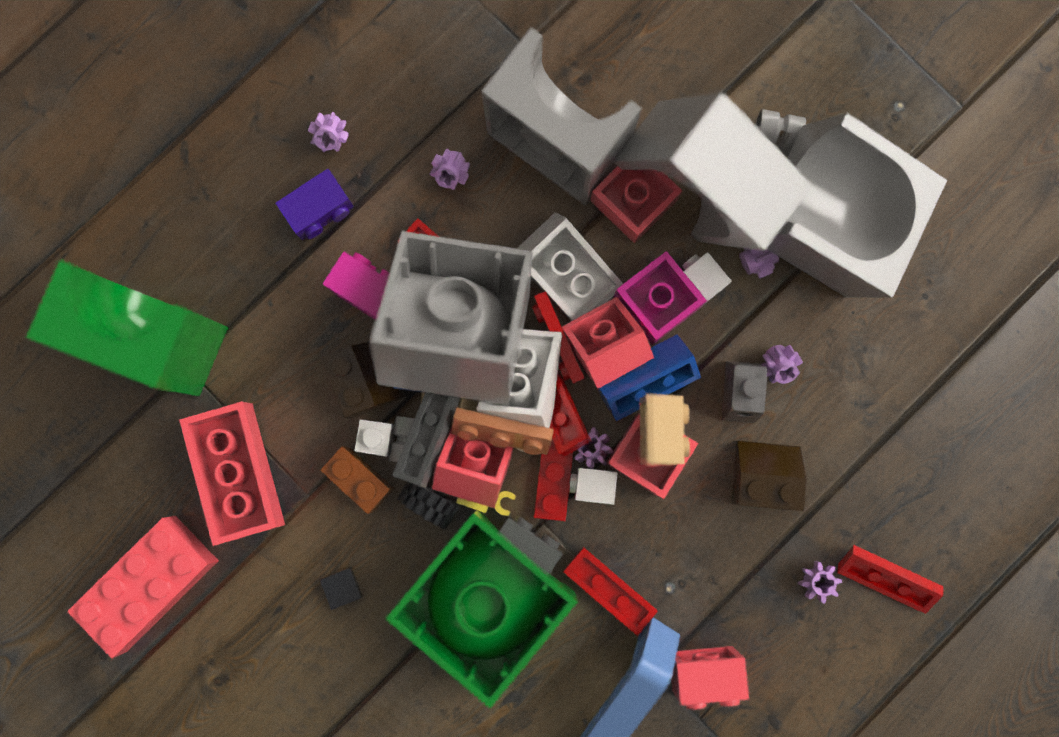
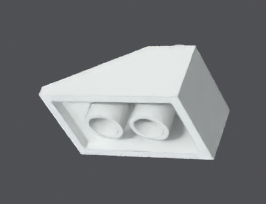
(569, 268)
(533, 382)

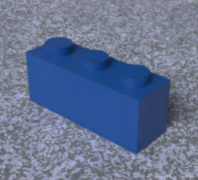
(665, 373)

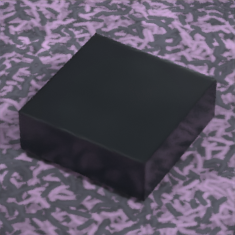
(341, 588)

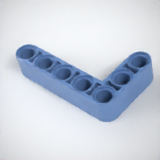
(641, 684)

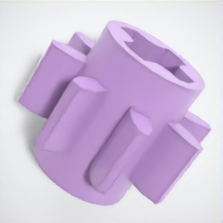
(328, 132)
(450, 169)
(758, 261)
(782, 364)
(601, 452)
(826, 589)

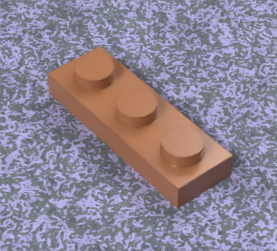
(501, 431)

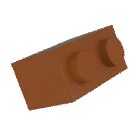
(357, 479)

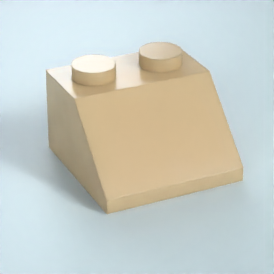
(663, 429)

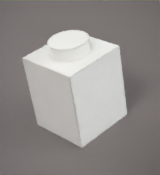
(706, 275)
(374, 437)
(594, 485)

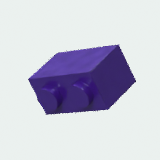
(315, 205)

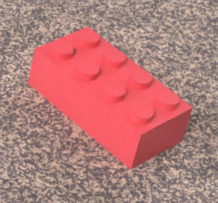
(232, 472)
(142, 586)

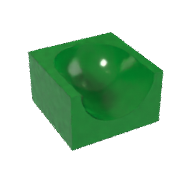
(126, 331)
(482, 609)

